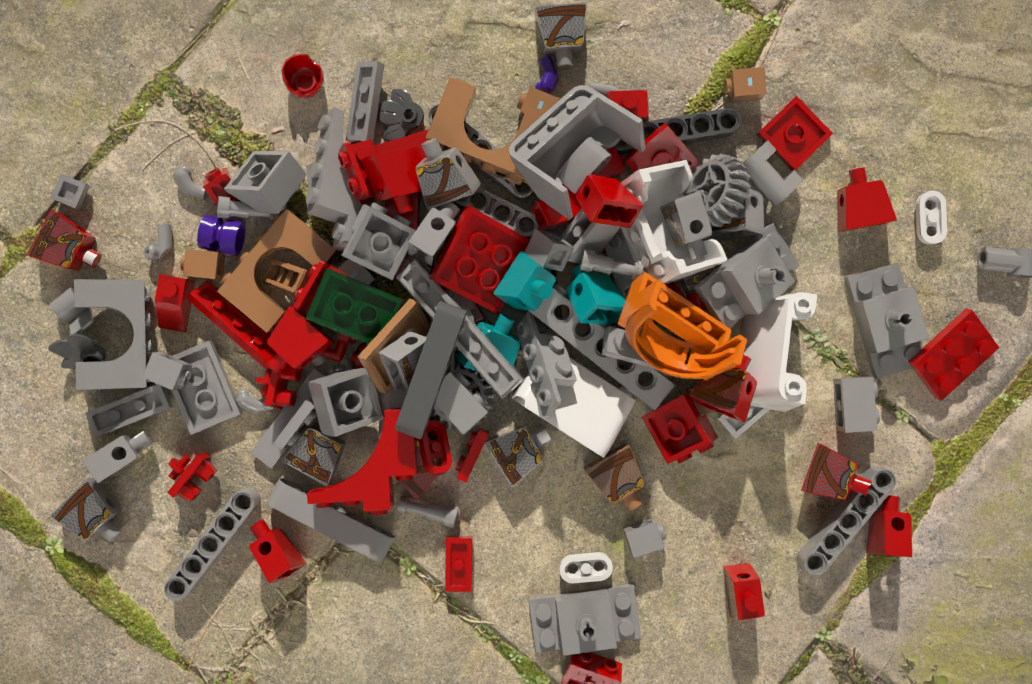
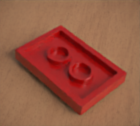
(953, 354)

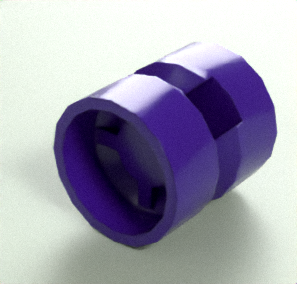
(217, 234)

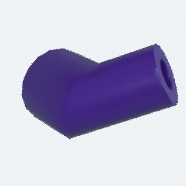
(550, 76)

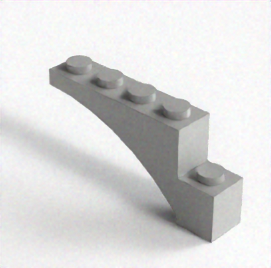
(329, 193)

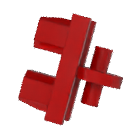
(275, 387)
(184, 486)

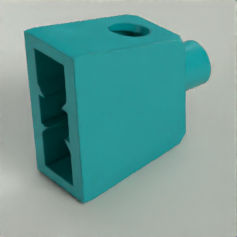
(525, 284)
(595, 298)
(500, 337)

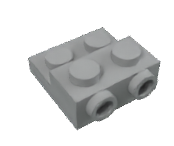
(378, 240)

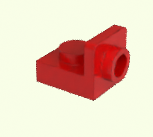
(216, 182)

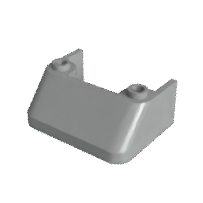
(561, 130)

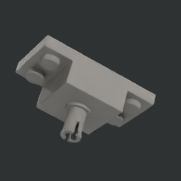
(749, 278)
(887, 318)
(585, 619)

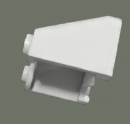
(649, 235)
(768, 349)
(589, 410)

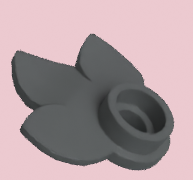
(395, 113)
(77, 349)

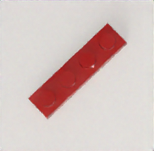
(232, 322)

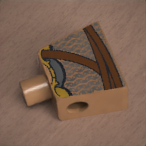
(617, 476)

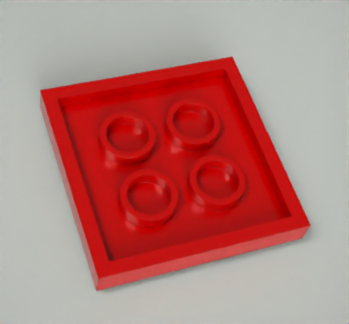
(478, 258)

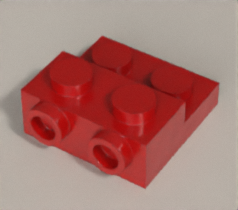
(680, 429)

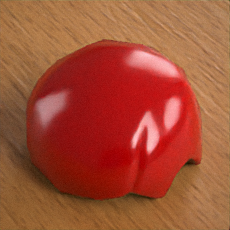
(302, 76)

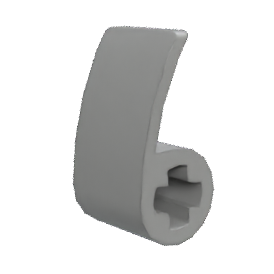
(585, 160)
(77, 318)

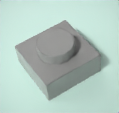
(70, 191)

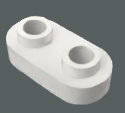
(934, 218)
(585, 567)

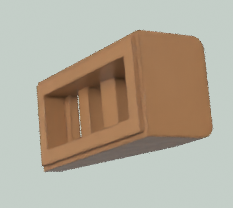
(289, 278)

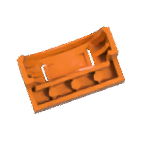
(707, 337)

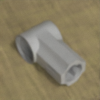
(1015, 262)

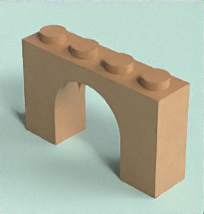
(450, 131)
(244, 285)

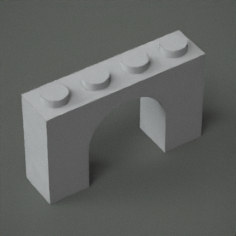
(128, 299)

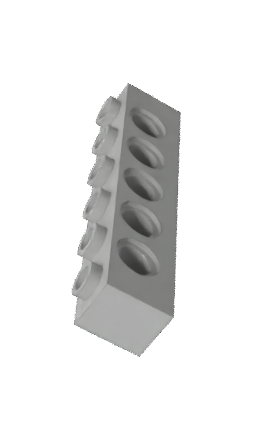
(650, 392)

